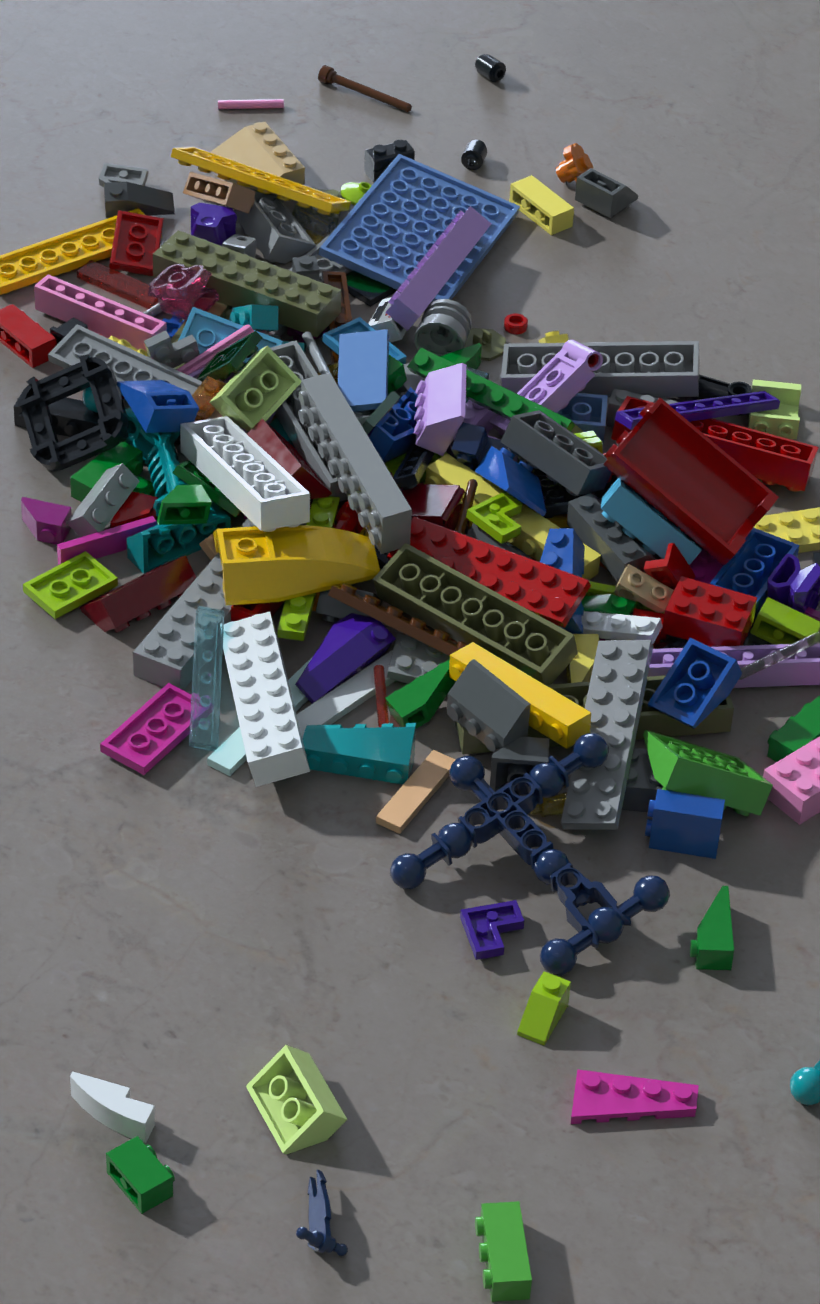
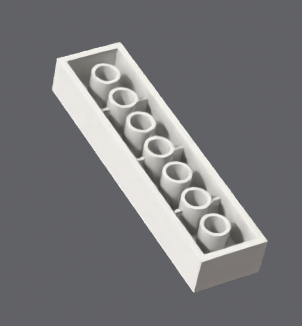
(245, 473)
(263, 700)

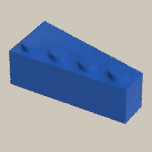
(395, 430)

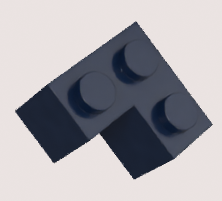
(473, 444)

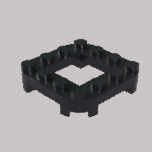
(40, 393)

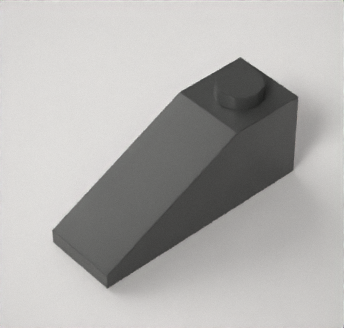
(130, 196)

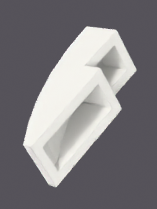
(112, 1106)

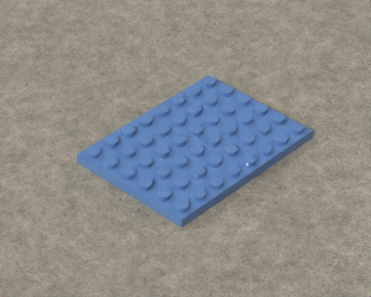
(405, 217)

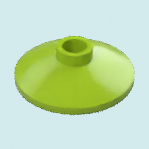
(354, 191)

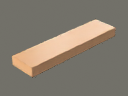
(415, 792)

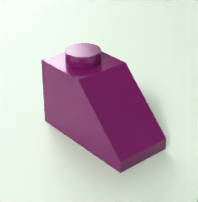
(46, 520)

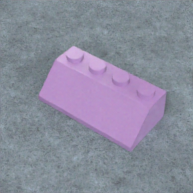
(440, 407)

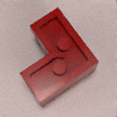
(669, 569)

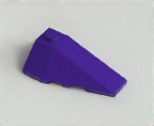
(343, 653)

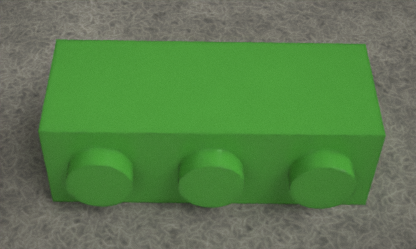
(504, 1251)

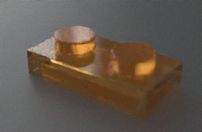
(204, 395)

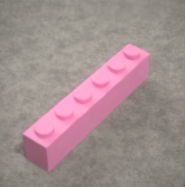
(99, 313)

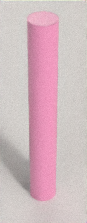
(250, 104)

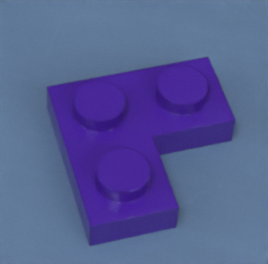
(486, 922)

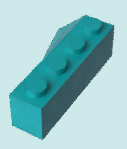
(173, 541)
(362, 752)

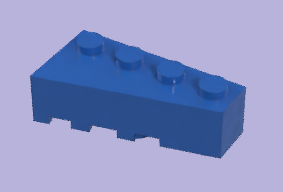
(566, 552)

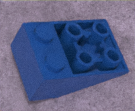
(159, 404)

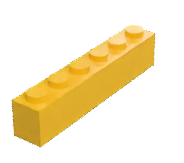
(549, 711)

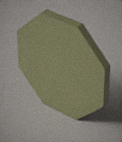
(491, 342)

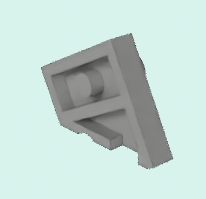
(122, 173)

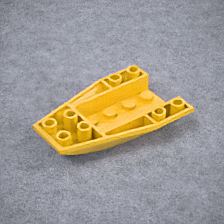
(290, 562)

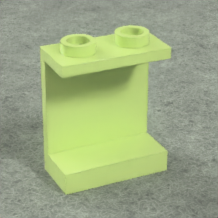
(781, 421)

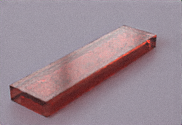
(117, 283)

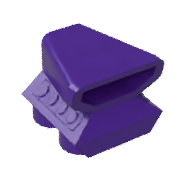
(213, 222)
(795, 586)

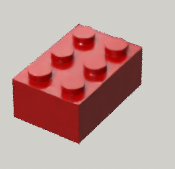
(709, 614)

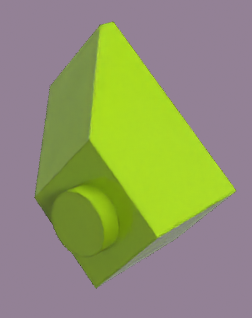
(544, 1008)

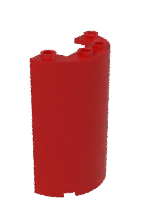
(690, 480)

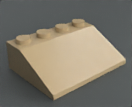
(263, 150)

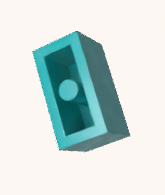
(260, 317)

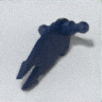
(319, 1218)

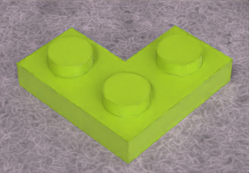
(495, 516)

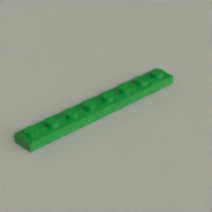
(485, 391)

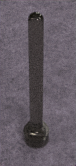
(780, 655)

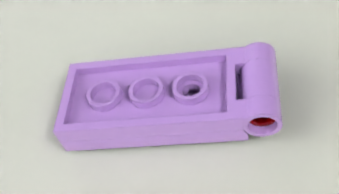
(558, 379)

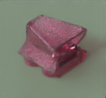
(183, 288)

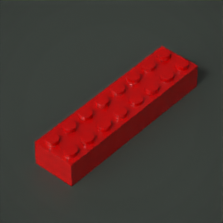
(762, 454)

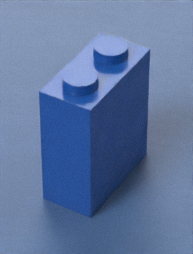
(685, 823)

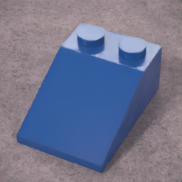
(512, 478)
(696, 684)

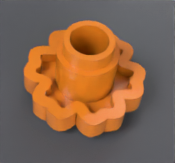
(575, 164)

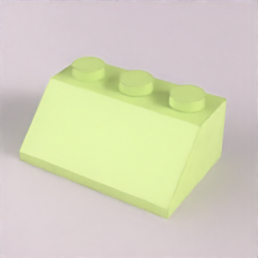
(256, 389)
(295, 1101)

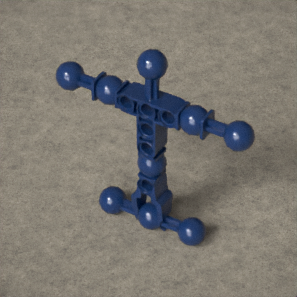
(549, 864)

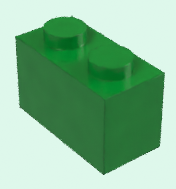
(140, 1174)

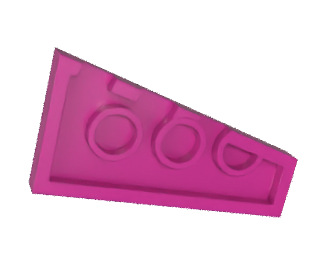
(617, 1096)

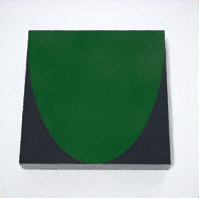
(367, 289)

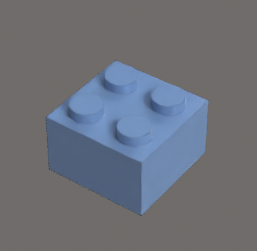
(587, 412)

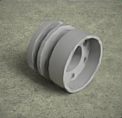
(443, 327)

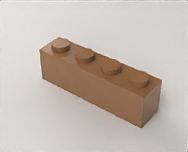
(219, 192)

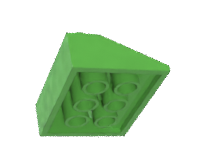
(706, 773)

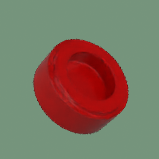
(515, 324)

